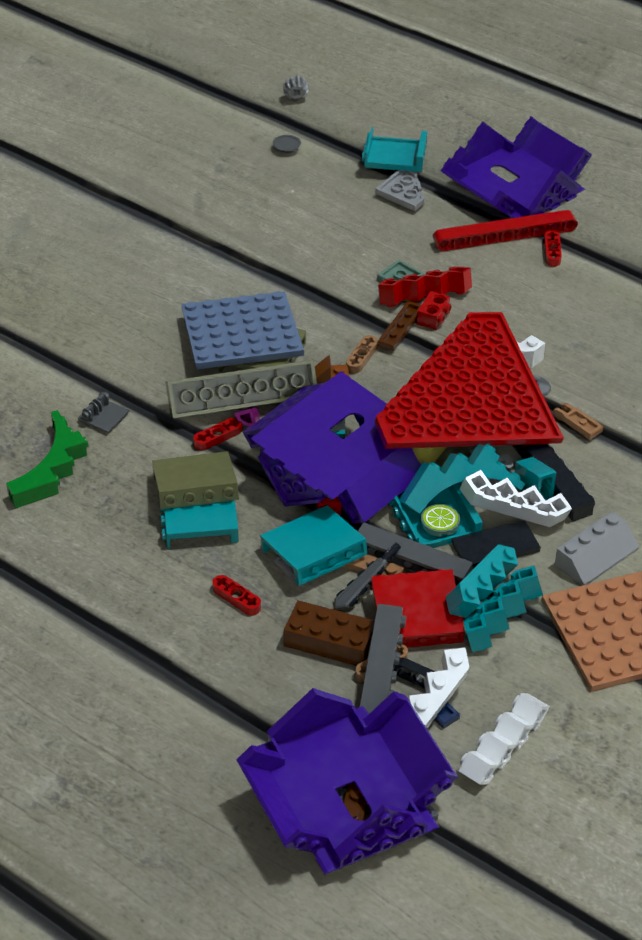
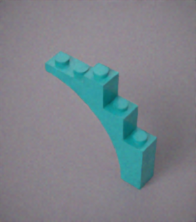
(433, 479)

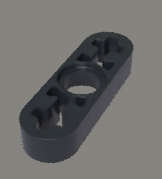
(410, 671)

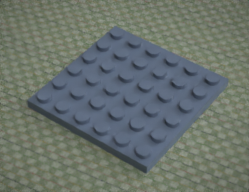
(241, 330)

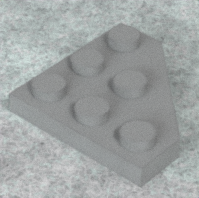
(402, 189)

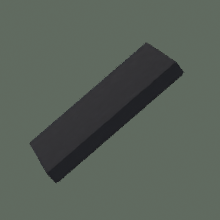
(477, 545)

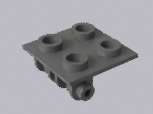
(103, 413)

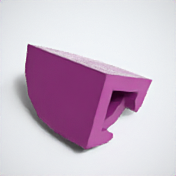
(249, 416)

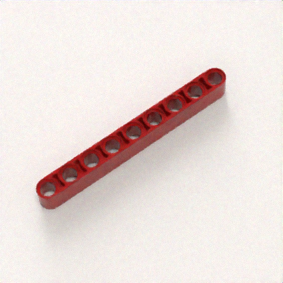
(504, 230)

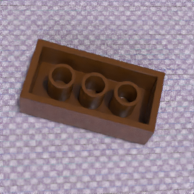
(329, 633)

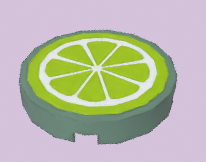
(440, 520)

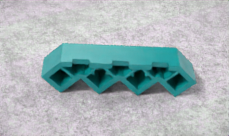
(481, 581)
(506, 602)

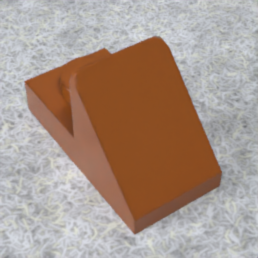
(326, 371)

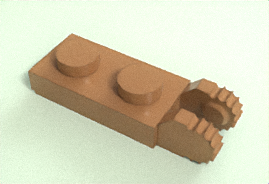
(578, 420)

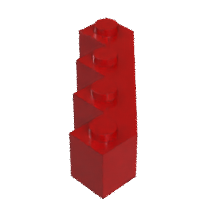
(417, 287)

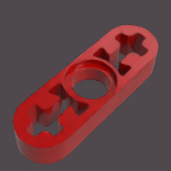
(555, 243)
(206, 438)
(240, 602)

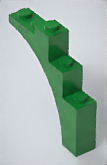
(58, 464)

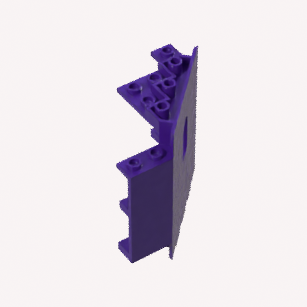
(538, 156)
(314, 463)
(333, 744)

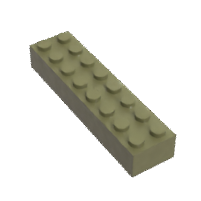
(238, 388)

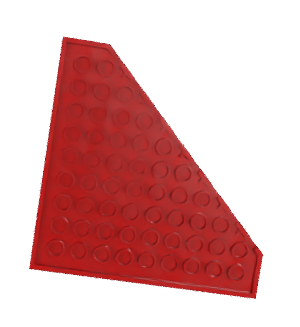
(470, 394)

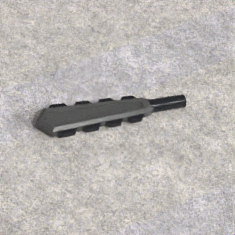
(358, 586)

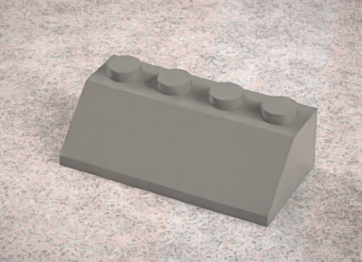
(596, 549)

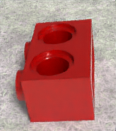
(433, 310)

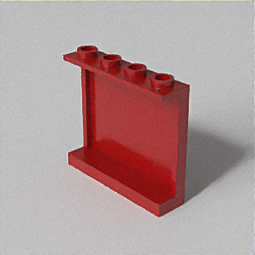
(423, 604)

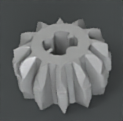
(295, 87)

